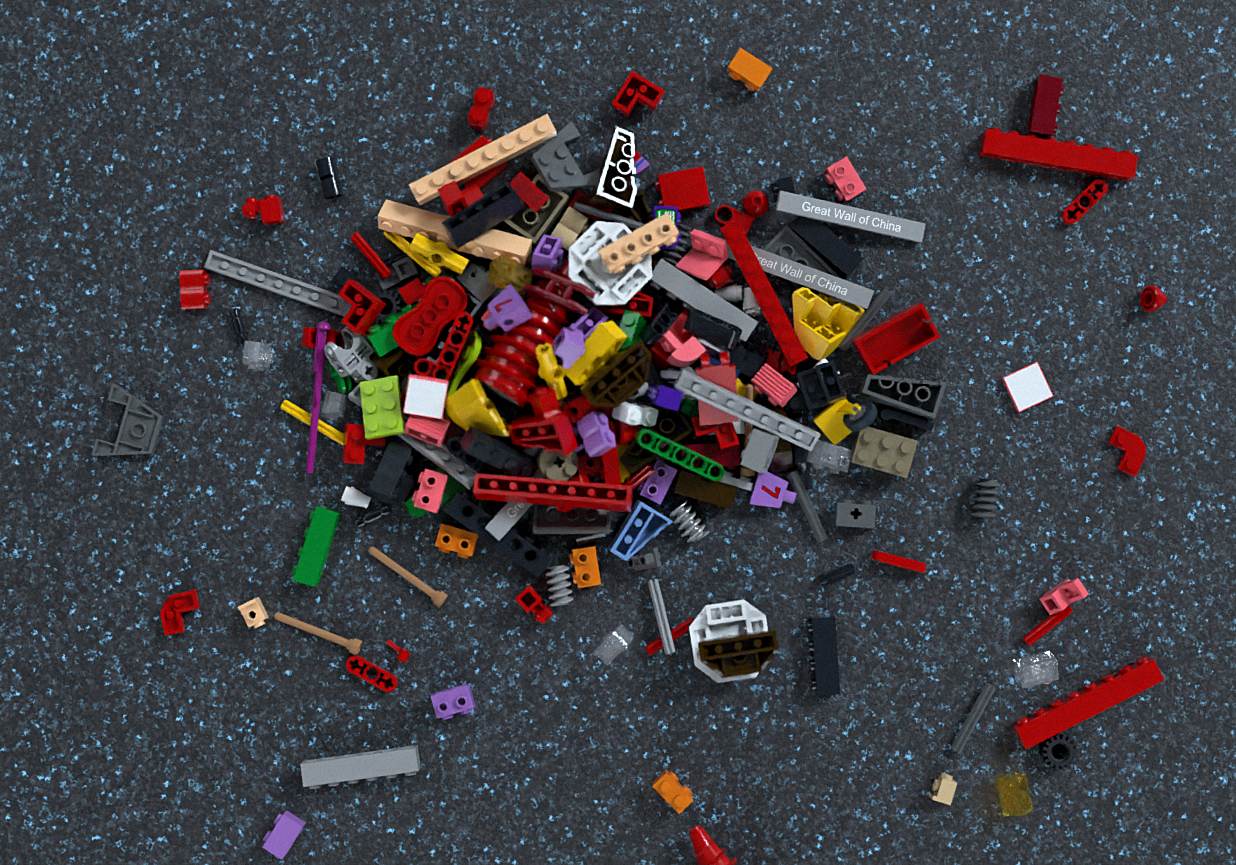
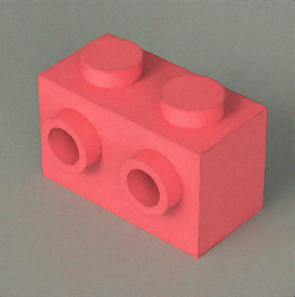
(845, 180)
(430, 490)

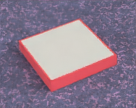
(1027, 387)
(425, 396)

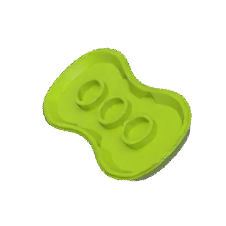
(465, 361)

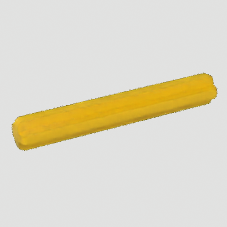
(404, 245)
(306, 418)

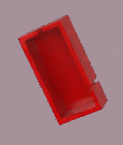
(895, 338)

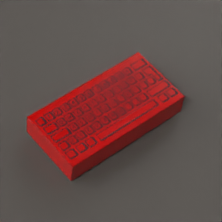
(529, 192)

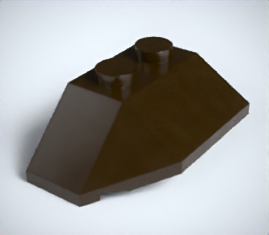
(618, 376)
(783, 454)
(739, 653)

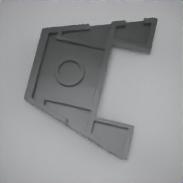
(557, 164)
(138, 428)

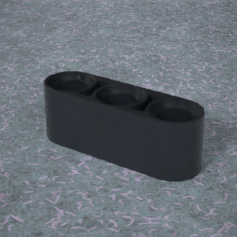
(661, 322)
(713, 328)
(477, 465)

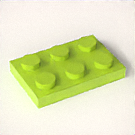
(382, 407)

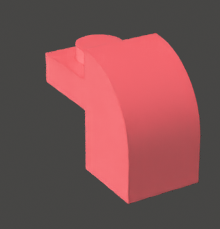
(684, 354)
(1062, 595)

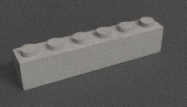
(699, 297)
(360, 766)

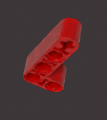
(448, 347)

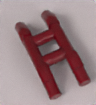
(564, 299)

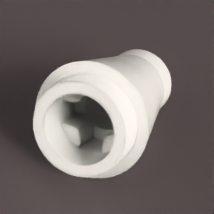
(731, 293)
(750, 304)
(354, 497)

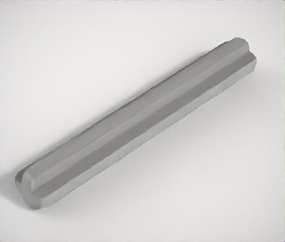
(661, 616)

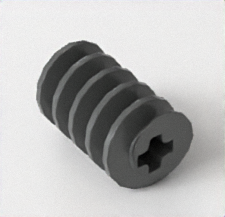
(670, 255)
(986, 498)

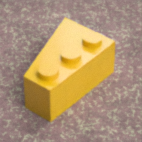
(598, 349)

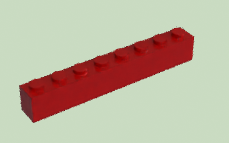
(1058, 155)
(764, 293)
(553, 492)
(1088, 702)

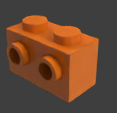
(749, 70)
(456, 540)
(586, 566)
(672, 791)

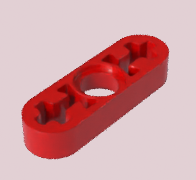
(1090, 188)
(898, 561)
(362, 662)

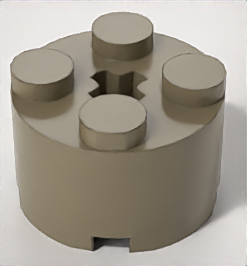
(553, 472)

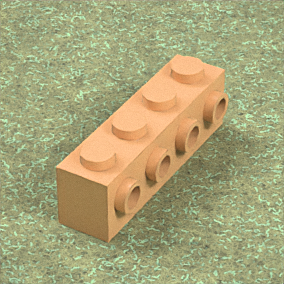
(638, 244)

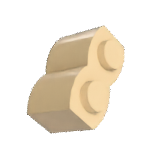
(570, 227)

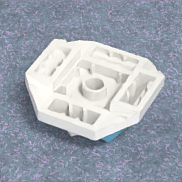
(588, 268)
(724, 620)

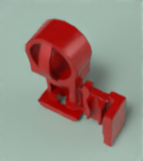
(779, 363)

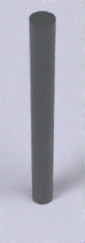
(608, 216)

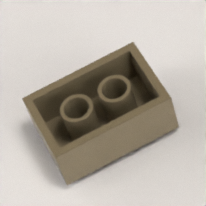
(535, 225)
(883, 451)

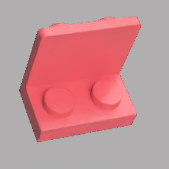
(705, 256)

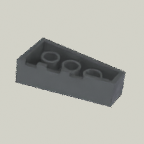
(906, 395)

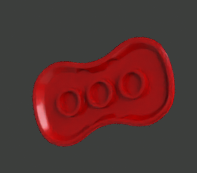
(440, 303)

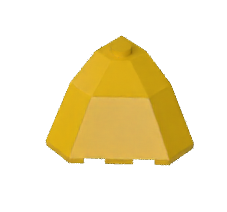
(822, 321)
(472, 408)

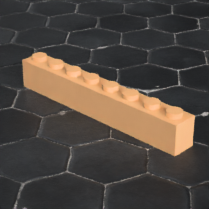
(484, 158)
(491, 244)

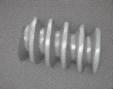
(688, 523)
(559, 585)

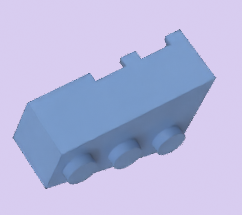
(637, 529)

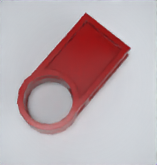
(744, 219)

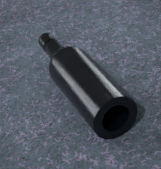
(800, 456)

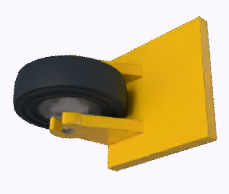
(844, 417)

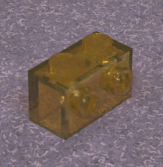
(506, 272)
(1014, 794)

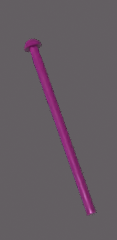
(318, 366)

